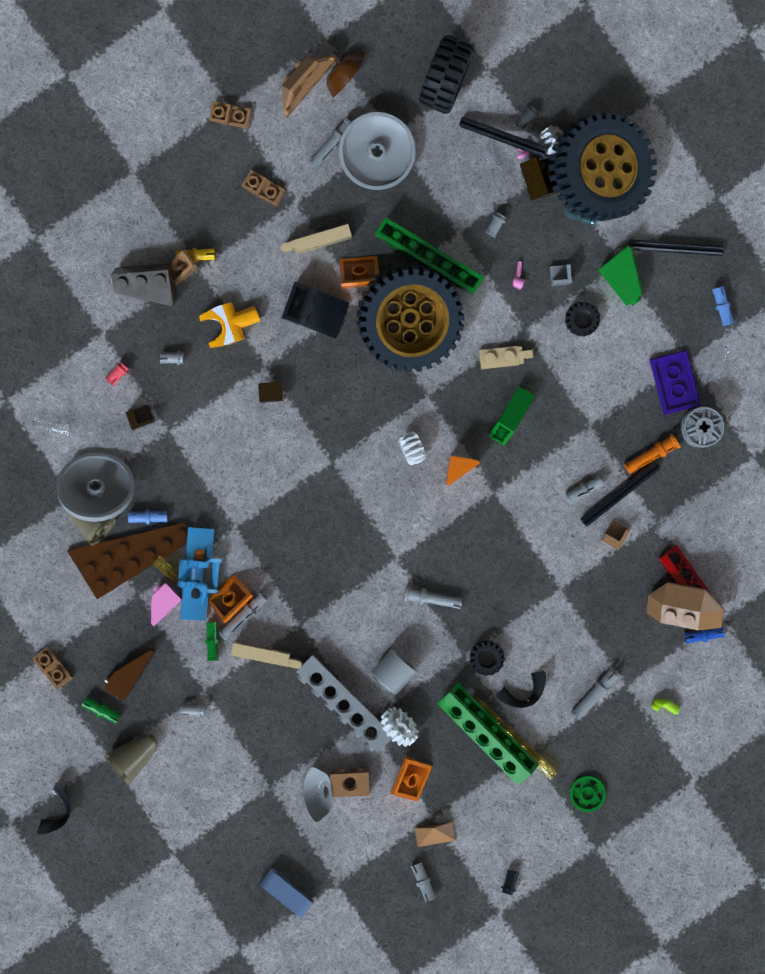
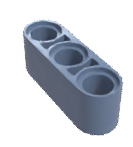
(286, 892)

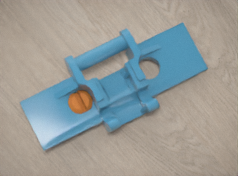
(190, 575)

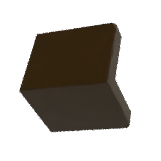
(270, 392)
(140, 417)

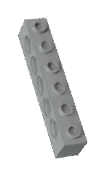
(314, 665)

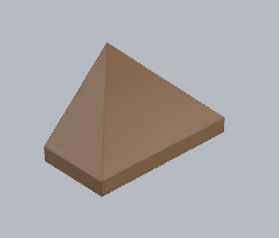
(182, 266)
(434, 834)

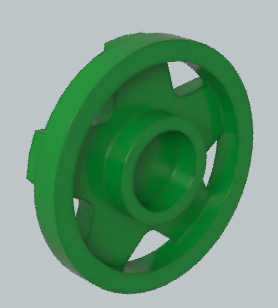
(587, 793)

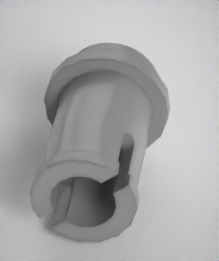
(495, 224)
(172, 357)
(193, 709)

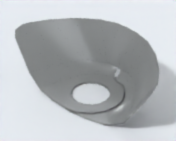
(317, 806)

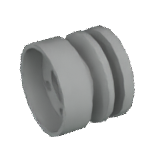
(693, 419)

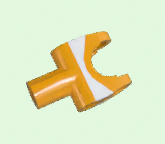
(231, 322)

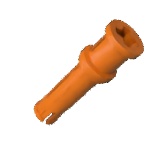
(660, 449)

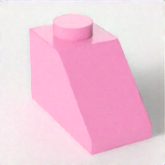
(163, 602)

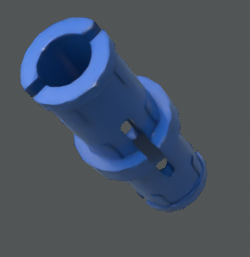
(703, 635)

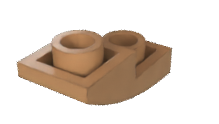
(230, 115)
(263, 188)
(52, 668)

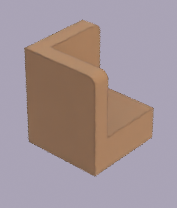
(615, 535)

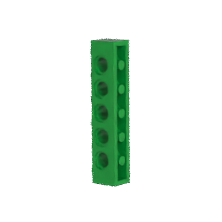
(428, 256)
(488, 734)

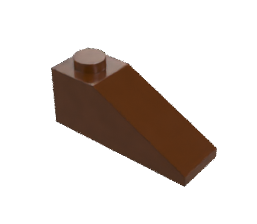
(124, 679)

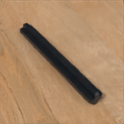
(503, 137)
(676, 247)
(620, 493)

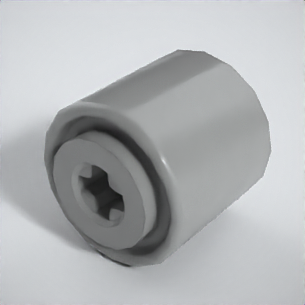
(393, 672)

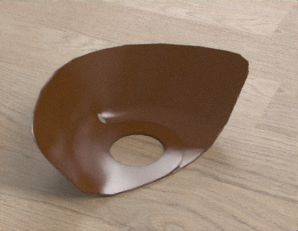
(341, 75)

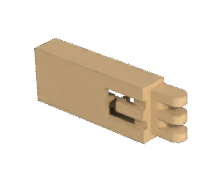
(318, 240)
(265, 655)

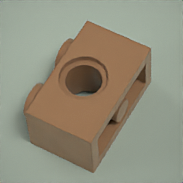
(340, 789)

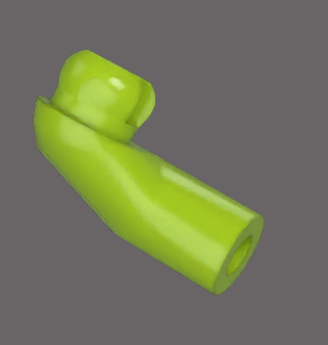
(665, 703)

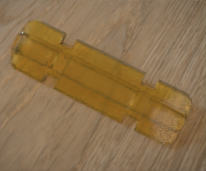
(166, 569)

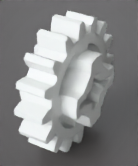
(399, 726)

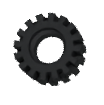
(582, 307)
(487, 669)

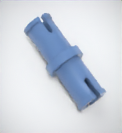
(723, 306)
(147, 516)

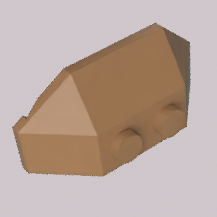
(304, 79)
(685, 607)

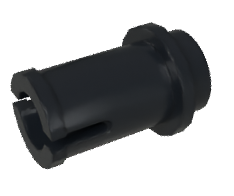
(510, 882)

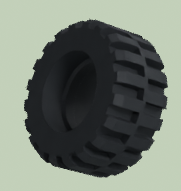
(446, 74)

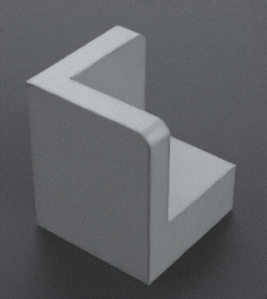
(560, 275)

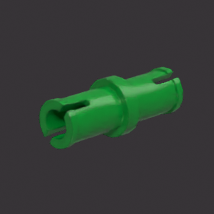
(212, 641)
(101, 710)

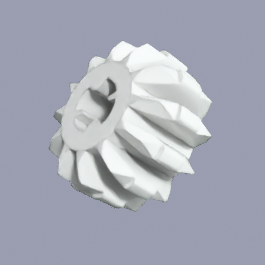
(548, 138)
(412, 448)

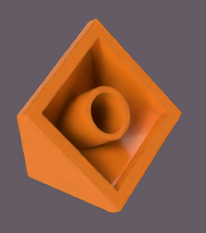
(358, 271)
(458, 467)
(230, 599)
(411, 778)

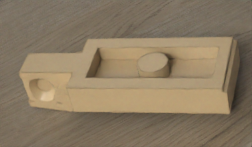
(503, 357)

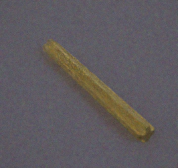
(543, 765)

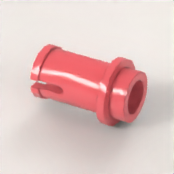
(116, 374)

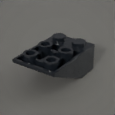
(315, 310)

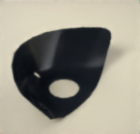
(539, 682)
(49, 826)

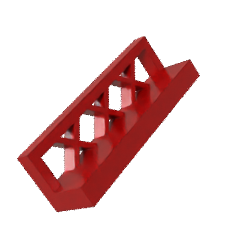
(675, 574)

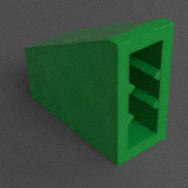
(624, 276)
(511, 415)

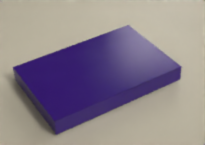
(675, 382)

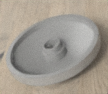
(376, 151)
(95, 487)

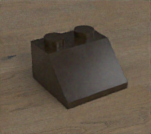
(537, 178)

